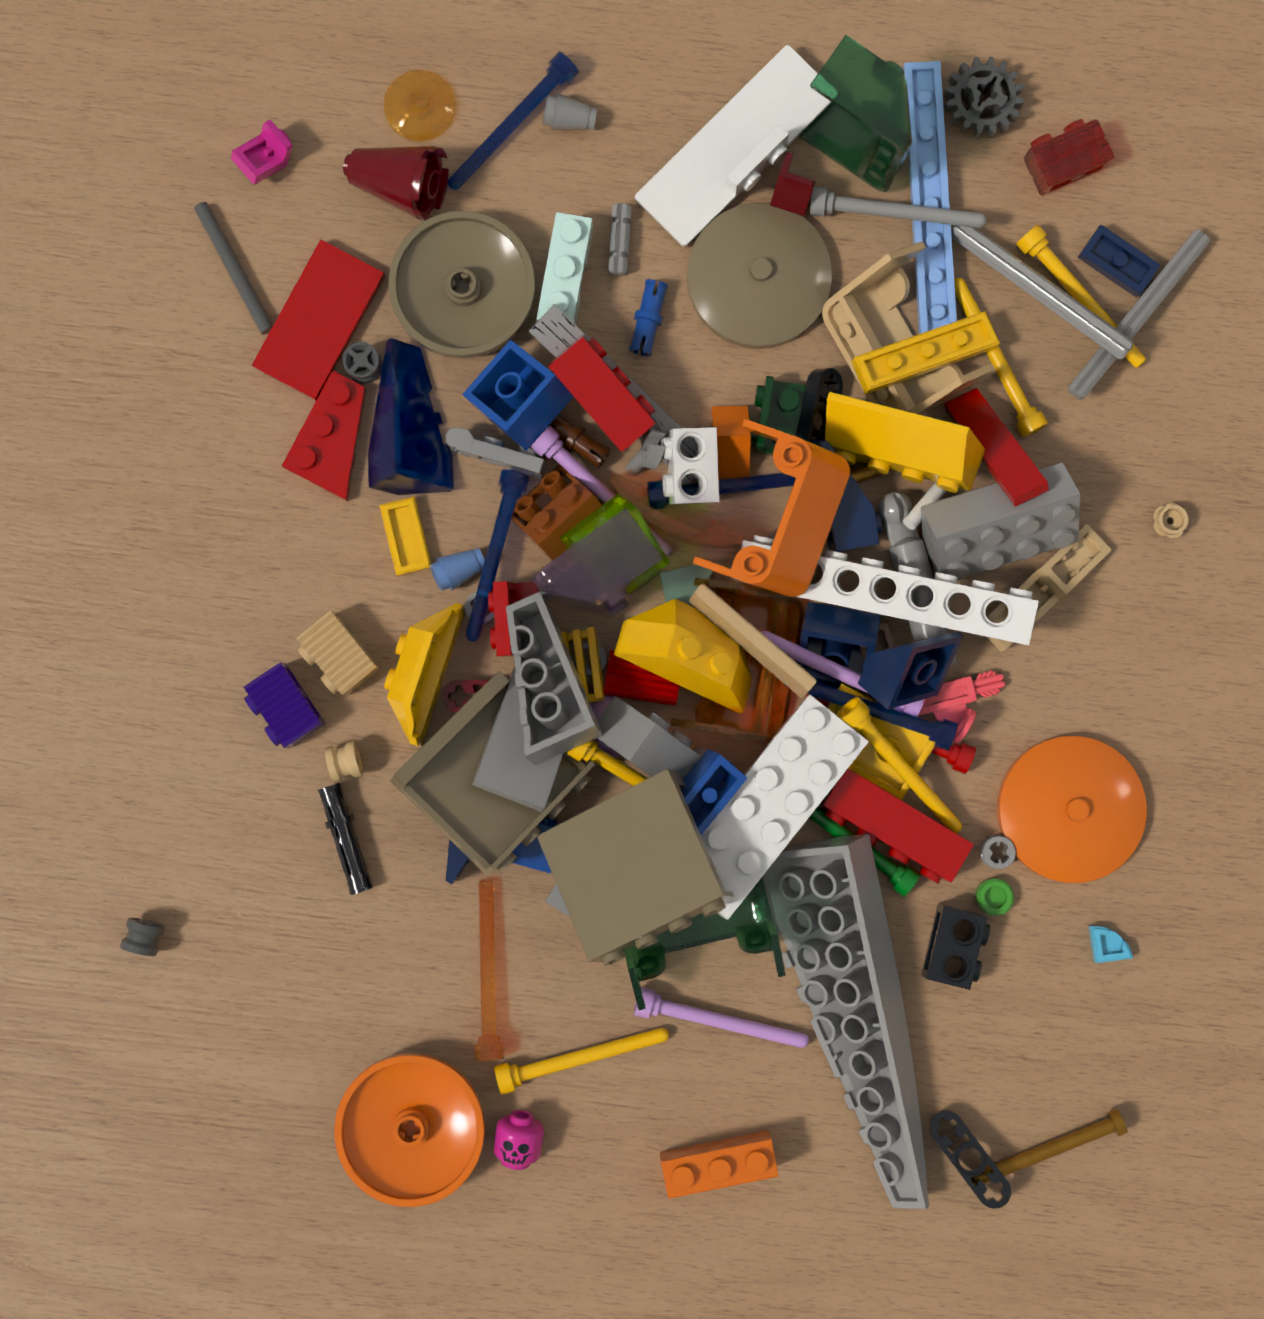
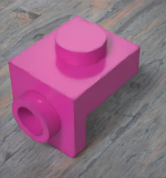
(264, 153)

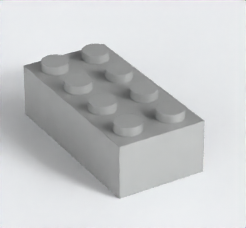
(987, 531)

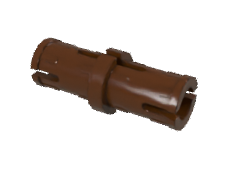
(578, 441)

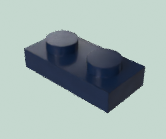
(1118, 261)

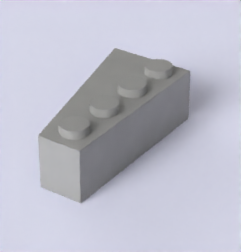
(550, 692)

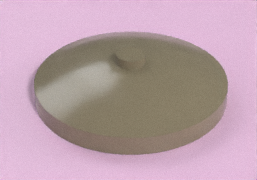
(759, 276)
(462, 284)

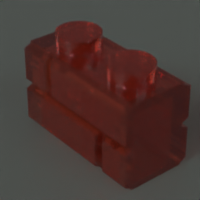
(1068, 156)

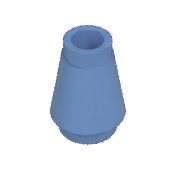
(457, 568)

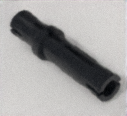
(345, 839)

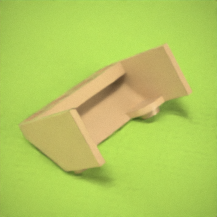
(867, 318)

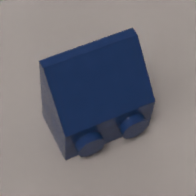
(838, 637)
(909, 670)

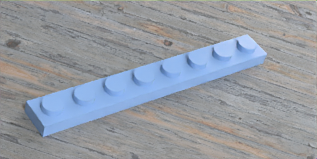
(930, 188)

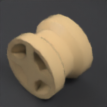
(343, 761)

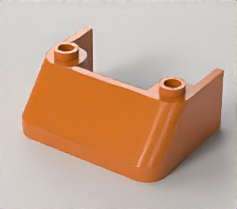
(805, 521)

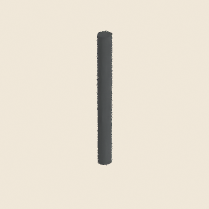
(233, 267)

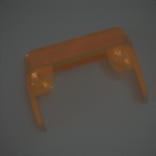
(768, 696)

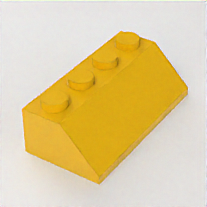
(903, 442)

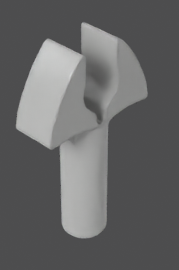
(649, 454)

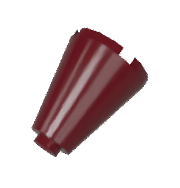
(401, 176)

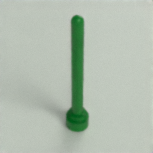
(899, 876)

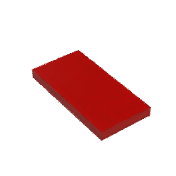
(318, 320)

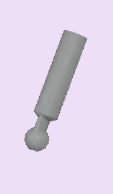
(909, 551)

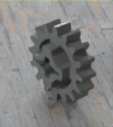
(969, 88)

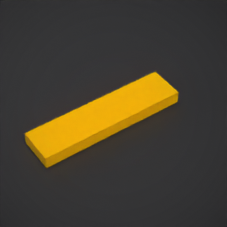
(925, 352)

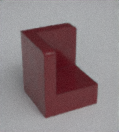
(791, 191)

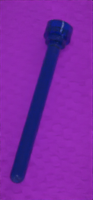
(559, 72)
(512, 486)
(658, 501)
(938, 731)

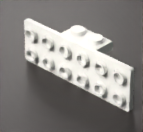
(734, 147)

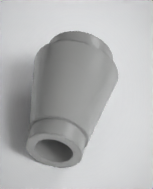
(568, 114)

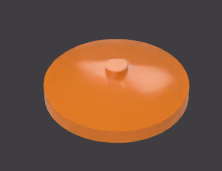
(1072, 809)
(409, 1130)

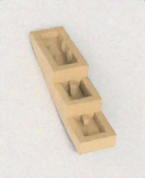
(1056, 576)

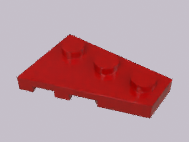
(329, 437)

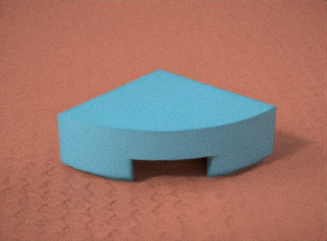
(1107, 945)

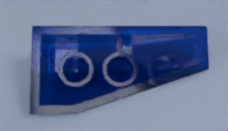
(405, 437)

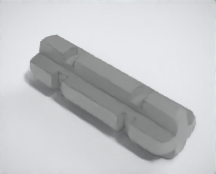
(619, 239)

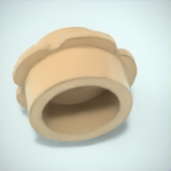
(1179, 517)

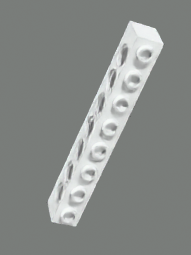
(1014, 628)

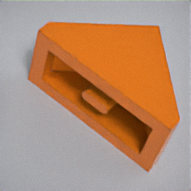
(732, 441)

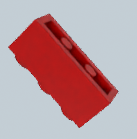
(603, 392)

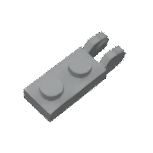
(493, 452)

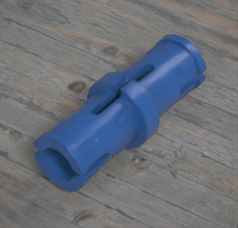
(648, 317)

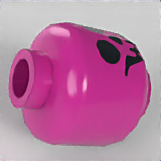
(518, 1140)

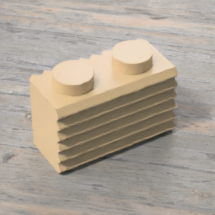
(337, 654)

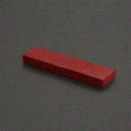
(1002, 453)

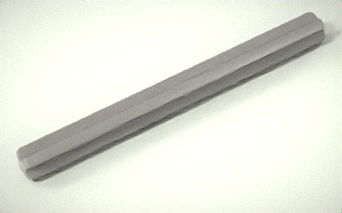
(1043, 290)
(1141, 311)

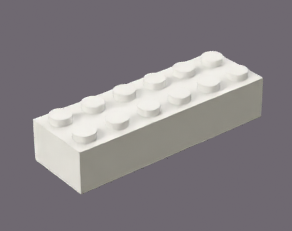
(779, 796)

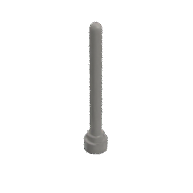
(826, 202)

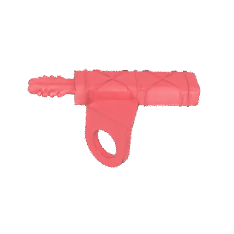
(954, 696)

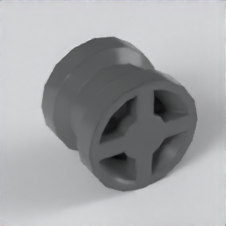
(357, 357)
(142, 936)

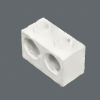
(701, 466)

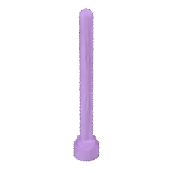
(551, 446)
(830, 668)
(656, 1005)

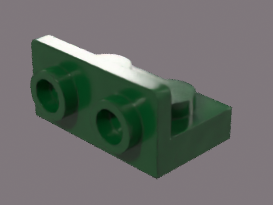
(779, 410)

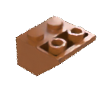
(553, 510)

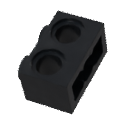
(944, 945)

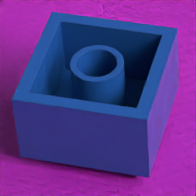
(518, 394)

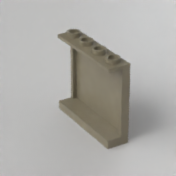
(476, 820)
(633, 868)

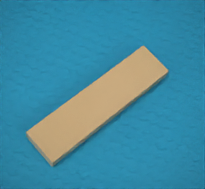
(752, 640)

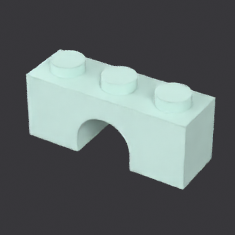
(566, 264)

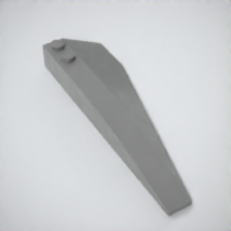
(841, 946)

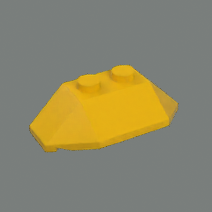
(688, 651)
(421, 670)

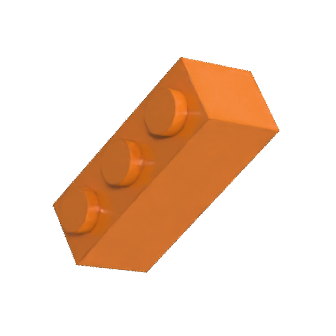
(718, 1164)

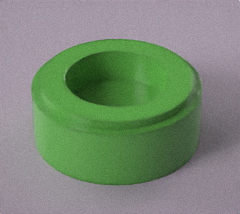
(994, 896)

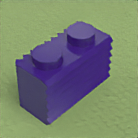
(283, 706)

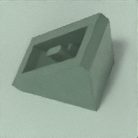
(680, 582)

